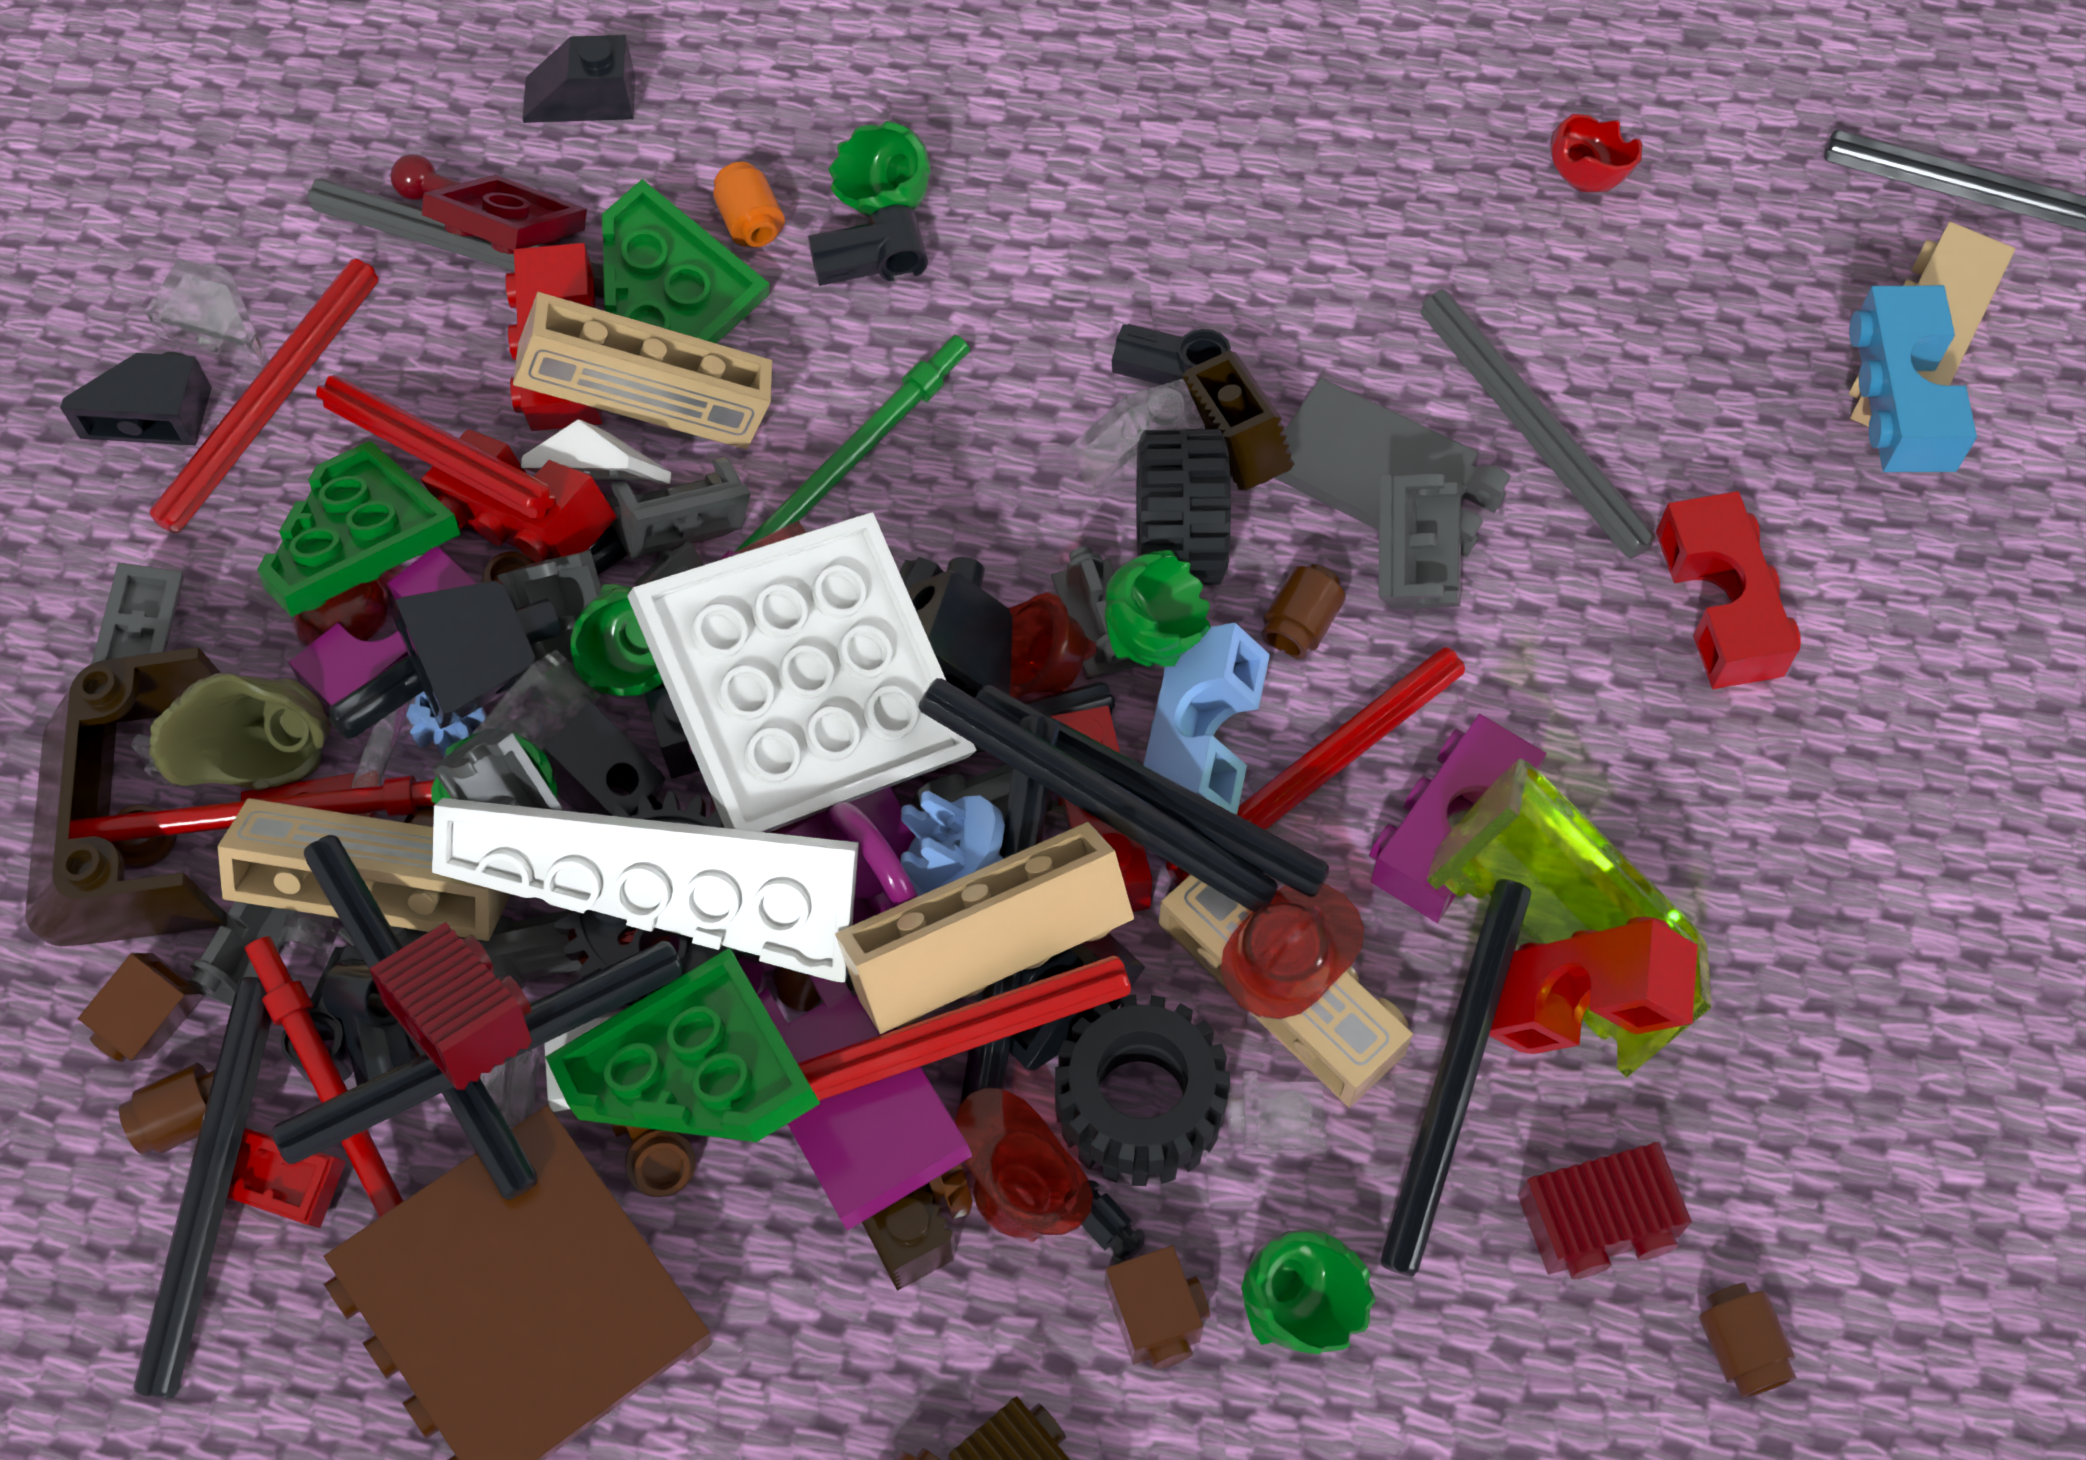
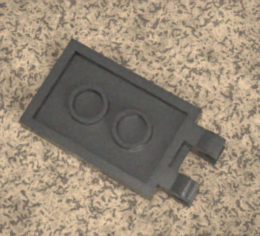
(1348, 442)

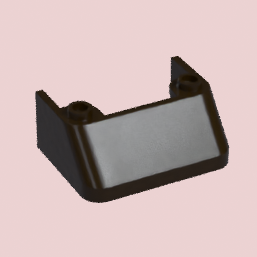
(78, 883)

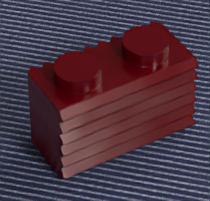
(454, 1004)
(1605, 1210)

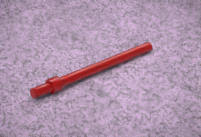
(396, 796)
(289, 1005)

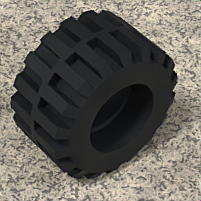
(1185, 499)
(1128, 1142)

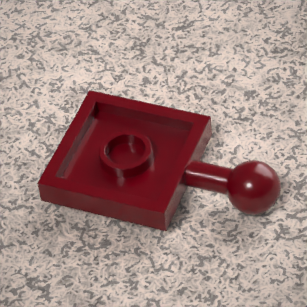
(487, 207)

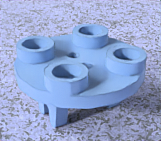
(950, 839)

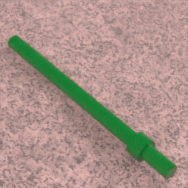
(919, 384)

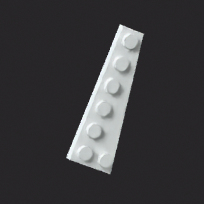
(704, 882)

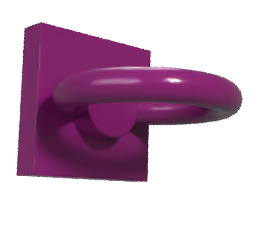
(881, 838)

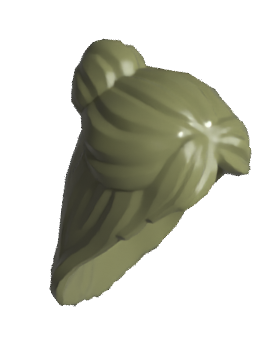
(240, 733)

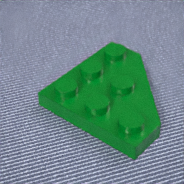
(672, 270)
(352, 529)
(688, 1061)

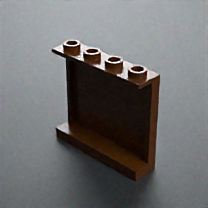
(517, 1310)

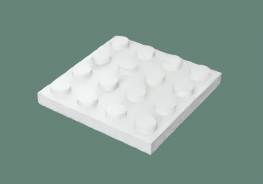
(798, 674)

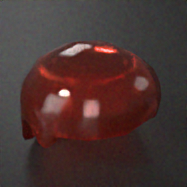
(358, 610)

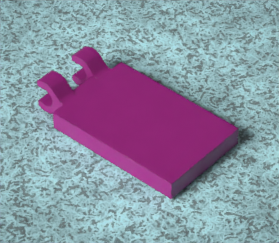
(873, 1139)

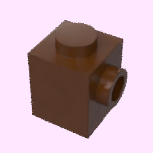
(139, 1008)
(1157, 1307)

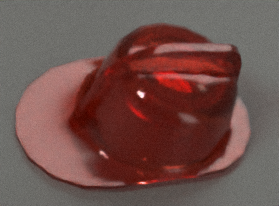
(1046, 646)
(1291, 951)
(1020, 1169)

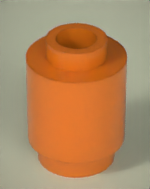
(747, 205)

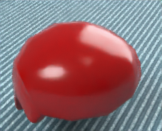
(1593, 153)

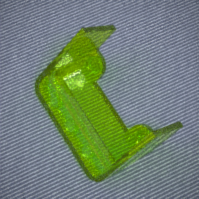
(1576, 881)

